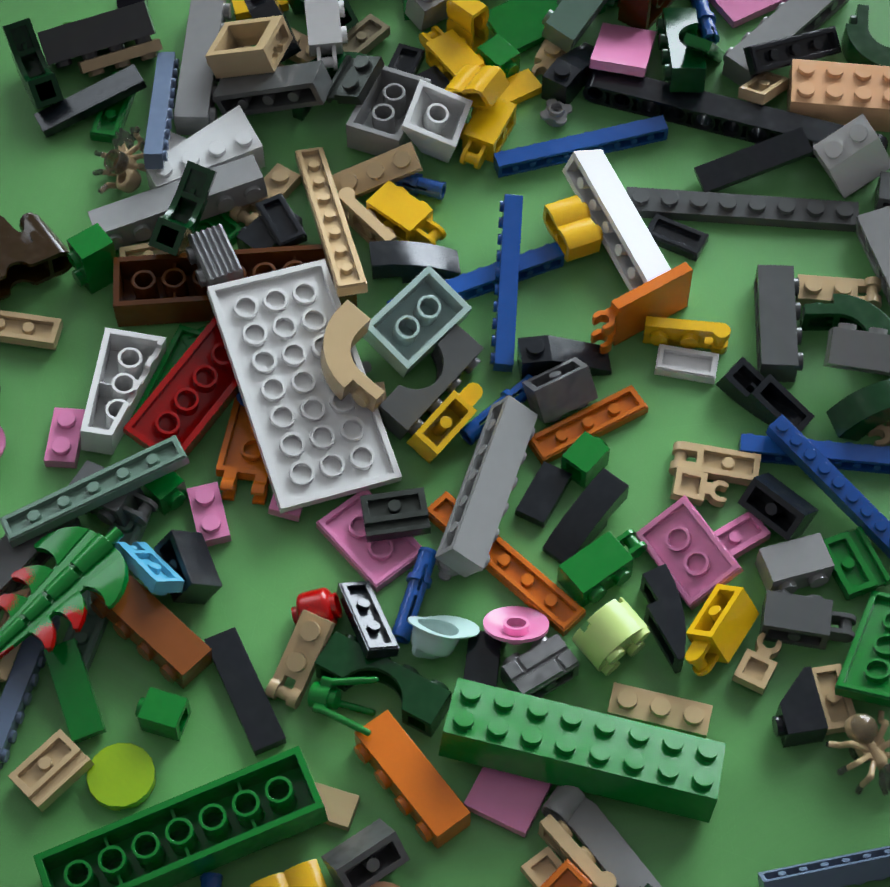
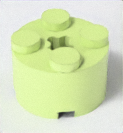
(611, 634)

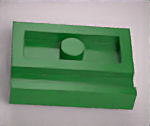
(856, 563)

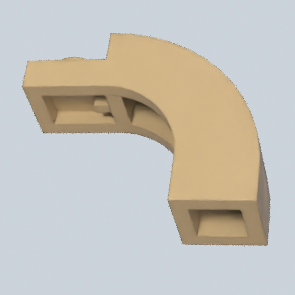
(340, 372)

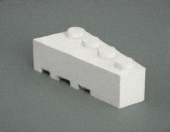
(214, 145)
(118, 383)

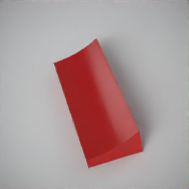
(188, 396)

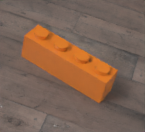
(412, 780)

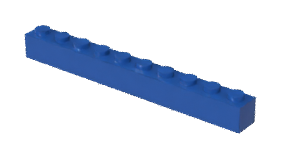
(560, 150)
(531, 264)
(507, 285)
(842, 455)
(831, 481)

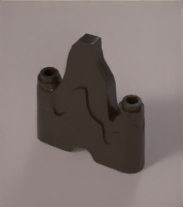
(31, 254)

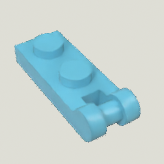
(150, 568)

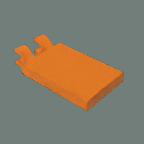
(655, 298)
(241, 458)

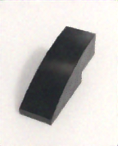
(410, 258)
(762, 395)
(586, 516)
(665, 614)

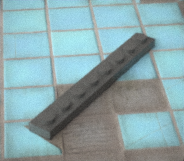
(745, 209)

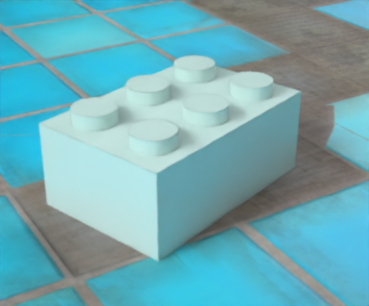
(416, 320)

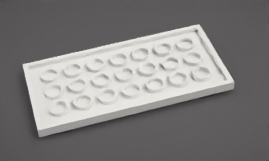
(305, 433)

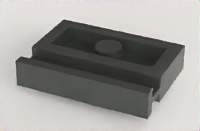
(355, 79)
(395, 514)

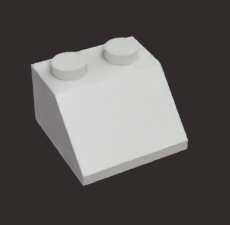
(436, 120)
(852, 156)

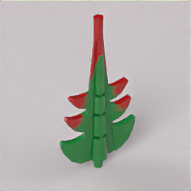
(82, 564)

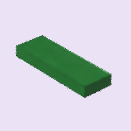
(708, 47)
(111, 119)
(75, 691)

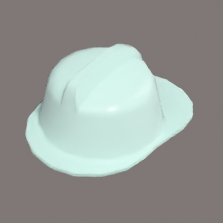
(439, 634)

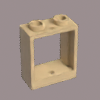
(267, 33)

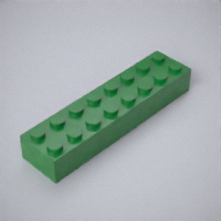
(583, 750)
(192, 829)

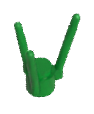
(325, 696)

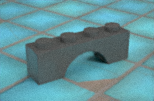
(406, 406)

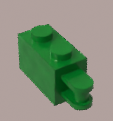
(600, 566)

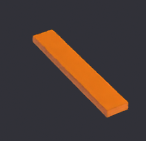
(519, 575)

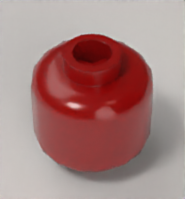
(319, 602)

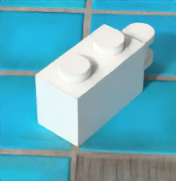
(325, 30)

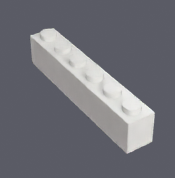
(611, 208)

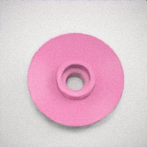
(516, 624)

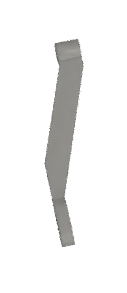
(599, 836)

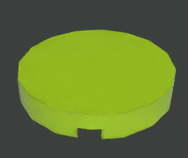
(121, 776)

